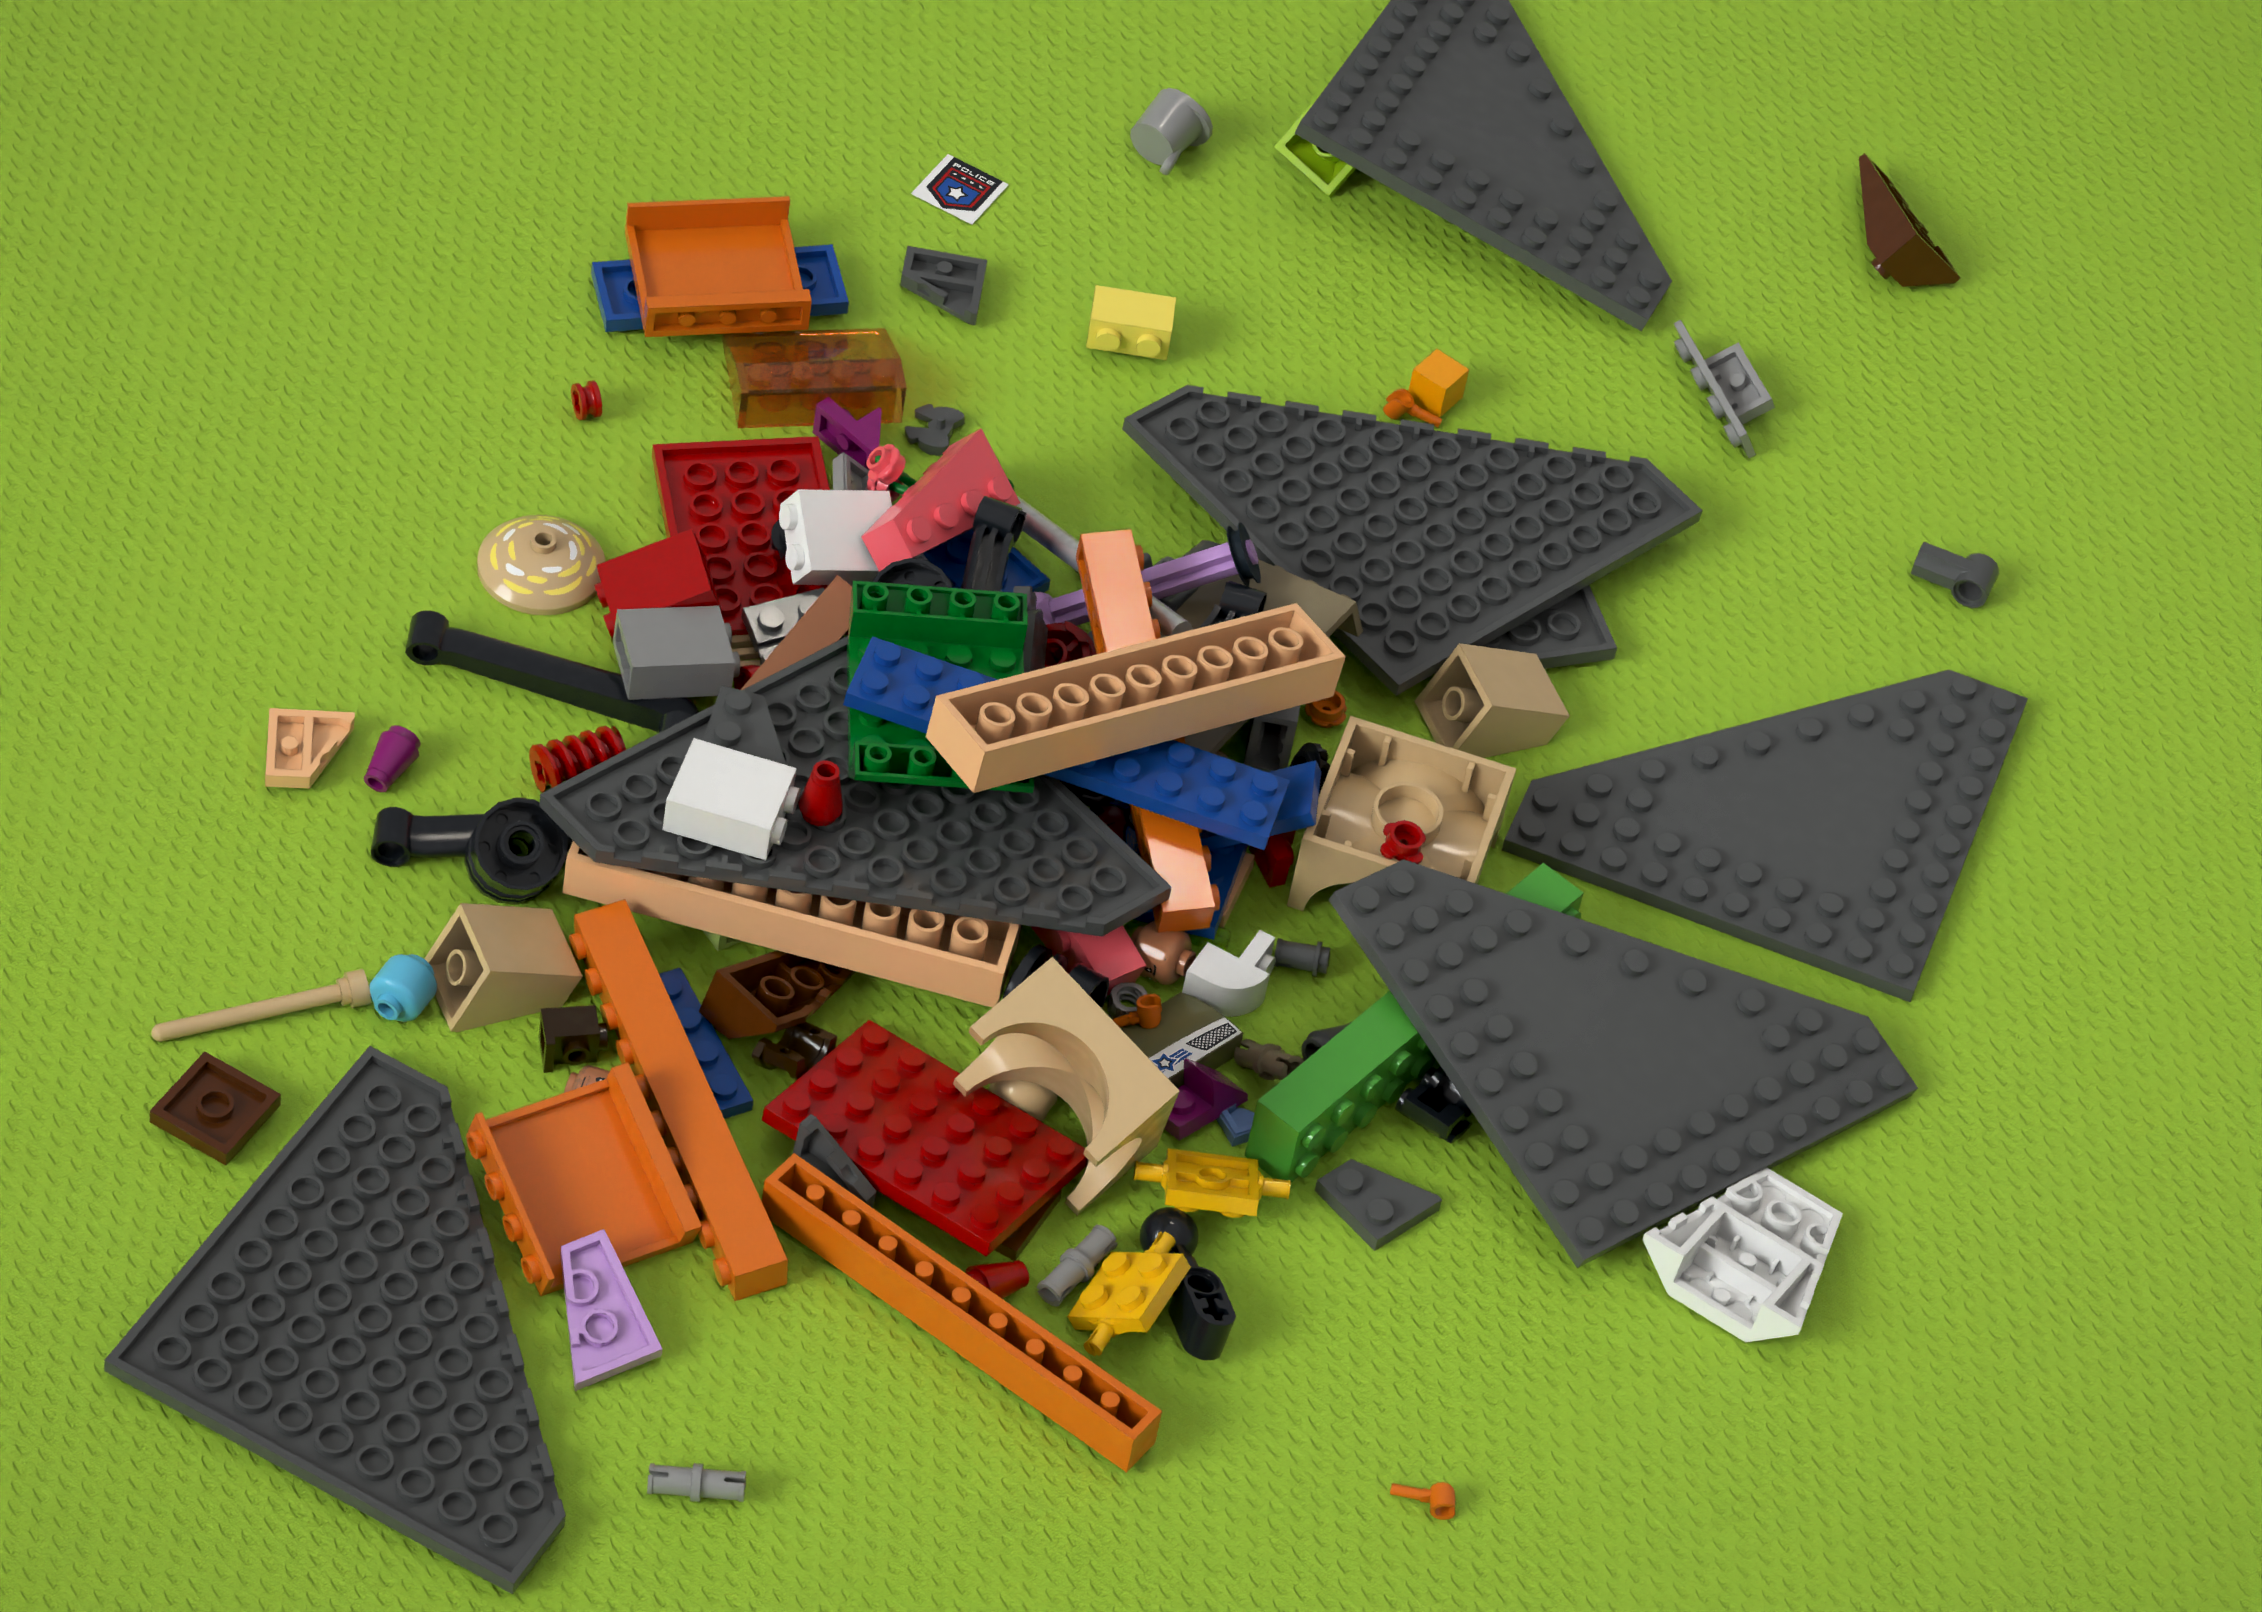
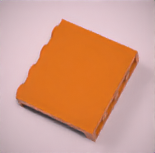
(715, 267)
(583, 1168)

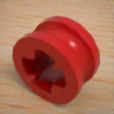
(586, 400)

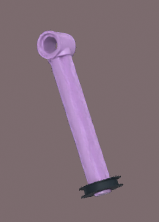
(1171, 577)

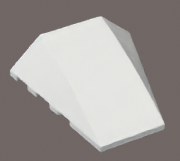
(1748, 1256)

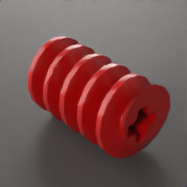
(573, 755)

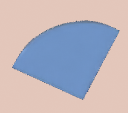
(1236, 1124)

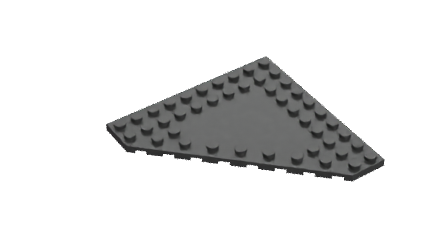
(1475, 129)
(1411, 522)
(1795, 830)
(895, 844)
(1609, 1063)
(365, 1330)

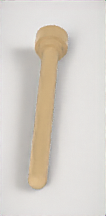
(350, 989)

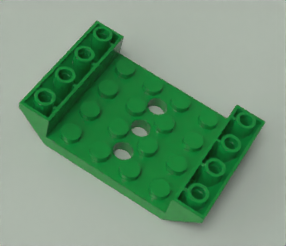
(955, 625)

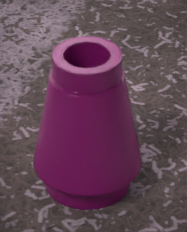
(391, 757)

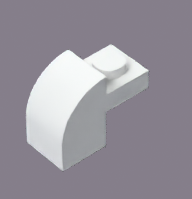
(1232, 983)

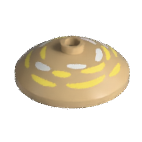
(540, 564)

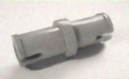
(1077, 1265)
(696, 1482)

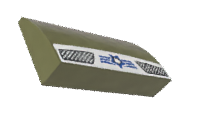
(1187, 1031)

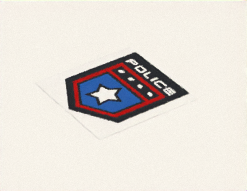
(959, 189)

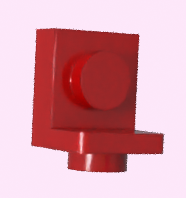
(1275, 859)

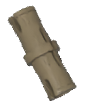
(1266, 1060)

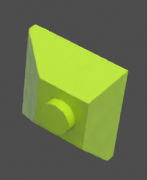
(1318, 165)

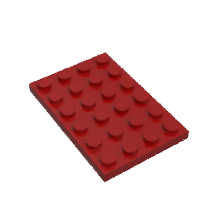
(731, 502)
(945, 1156)

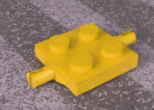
(1211, 1182)
(1128, 1292)

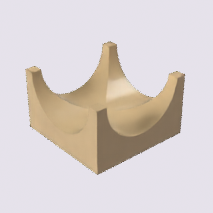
(1392, 778)
(1065, 1042)

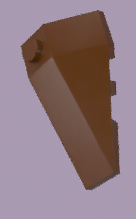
(1897, 235)
(769, 993)

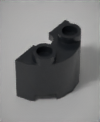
(1436, 1106)

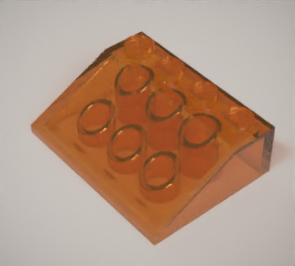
(785, 373)

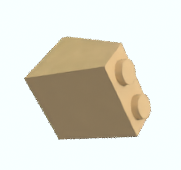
(1491, 702)
(500, 964)

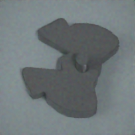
(940, 428)

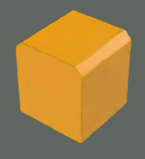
(1438, 383)

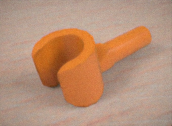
(1403, 402)
(1147, 1014)
(1440, 1496)

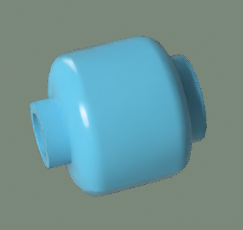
(403, 987)

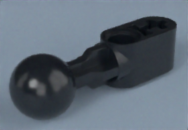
(1200, 1303)

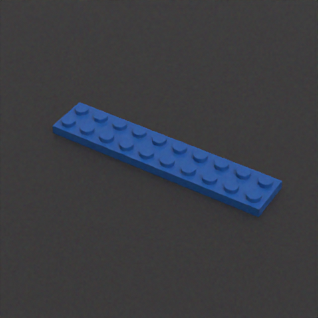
(1159, 778)

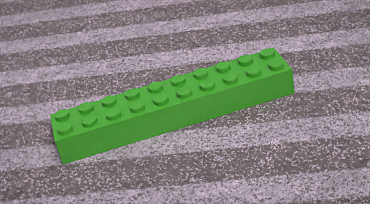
(1361, 1068)

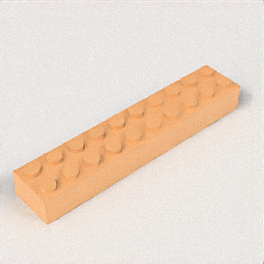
(1133, 697)
(900, 944)

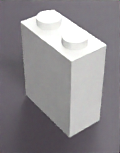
(826, 533)
(731, 799)

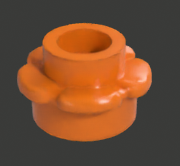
(1327, 711)

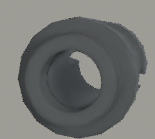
(1302, 956)

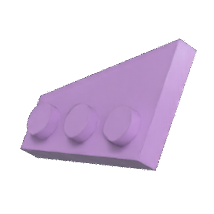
(603, 1313)

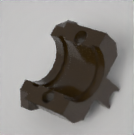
(796, 1051)

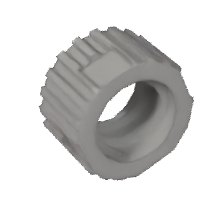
(1121, 992)

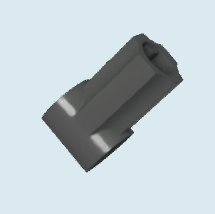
(1967, 578)

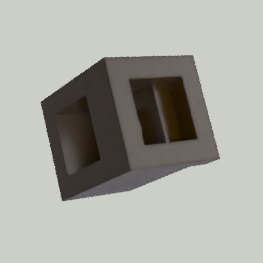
(570, 1036)

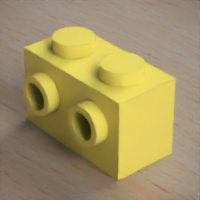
(1131, 322)

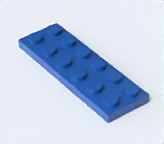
(620, 305)

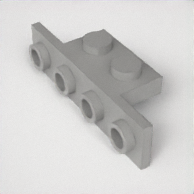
(1733, 386)

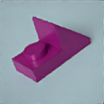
(844, 433)
(1201, 1099)

